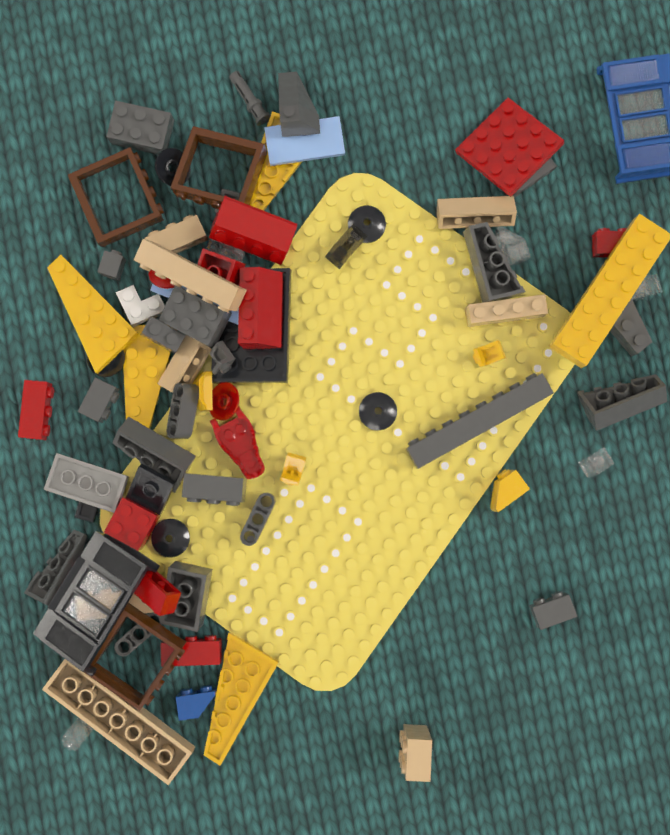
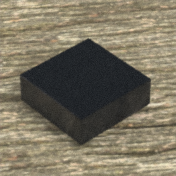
(86, 512)

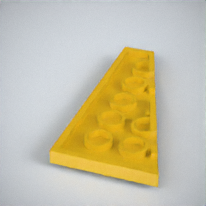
(97, 323)
(142, 371)
(238, 690)

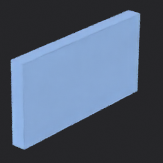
(305, 147)

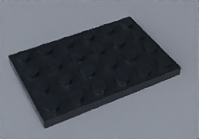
(259, 364)

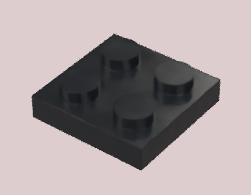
(150, 489)

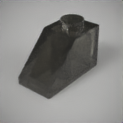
(346, 246)

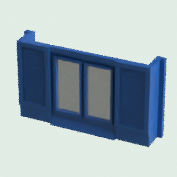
(639, 115)

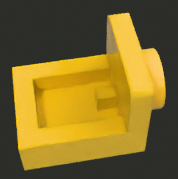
(488, 354)
(293, 469)

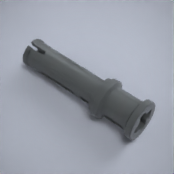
(253, 104)

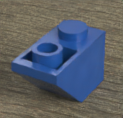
(192, 703)

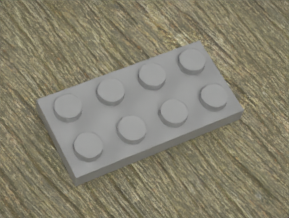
(86, 483)

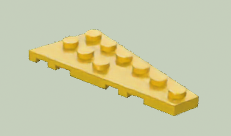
(271, 177)

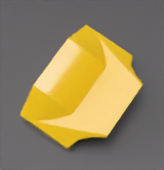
(204, 383)

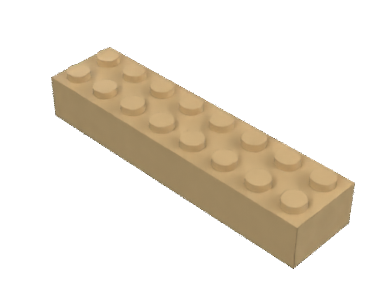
(131, 730)

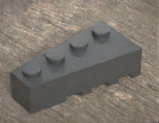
(490, 265)
(631, 330)

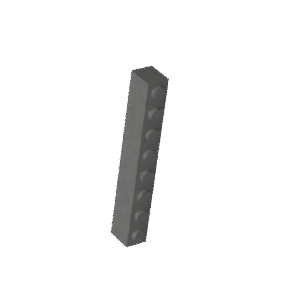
(477, 422)

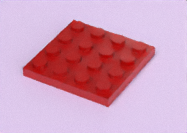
(509, 146)

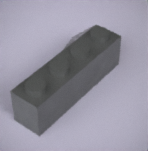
(622, 400)
(154, 450)

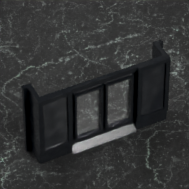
(92, 599)

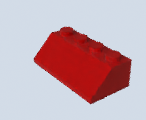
(252, 230)
(260, 308)

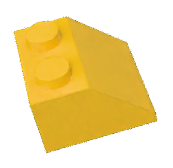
(507, 489)

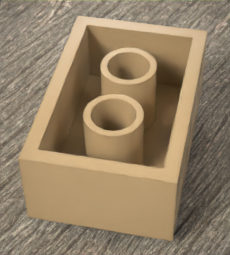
(415, 752)

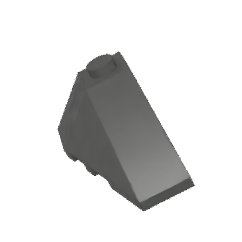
(295, 107)
(46, 583)

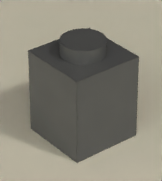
(112, 265)

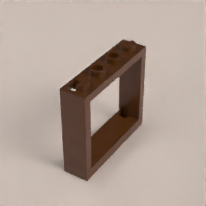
(224, 141)
(126, 230)
(120, 687)

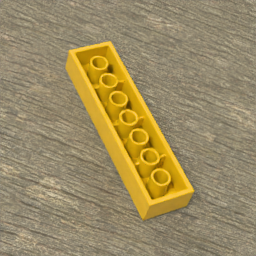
(610, 291)

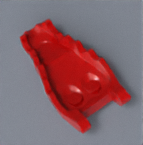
(239, 442)

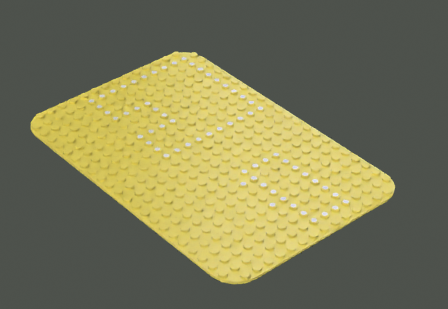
(363, 519)

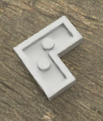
(137, 310)

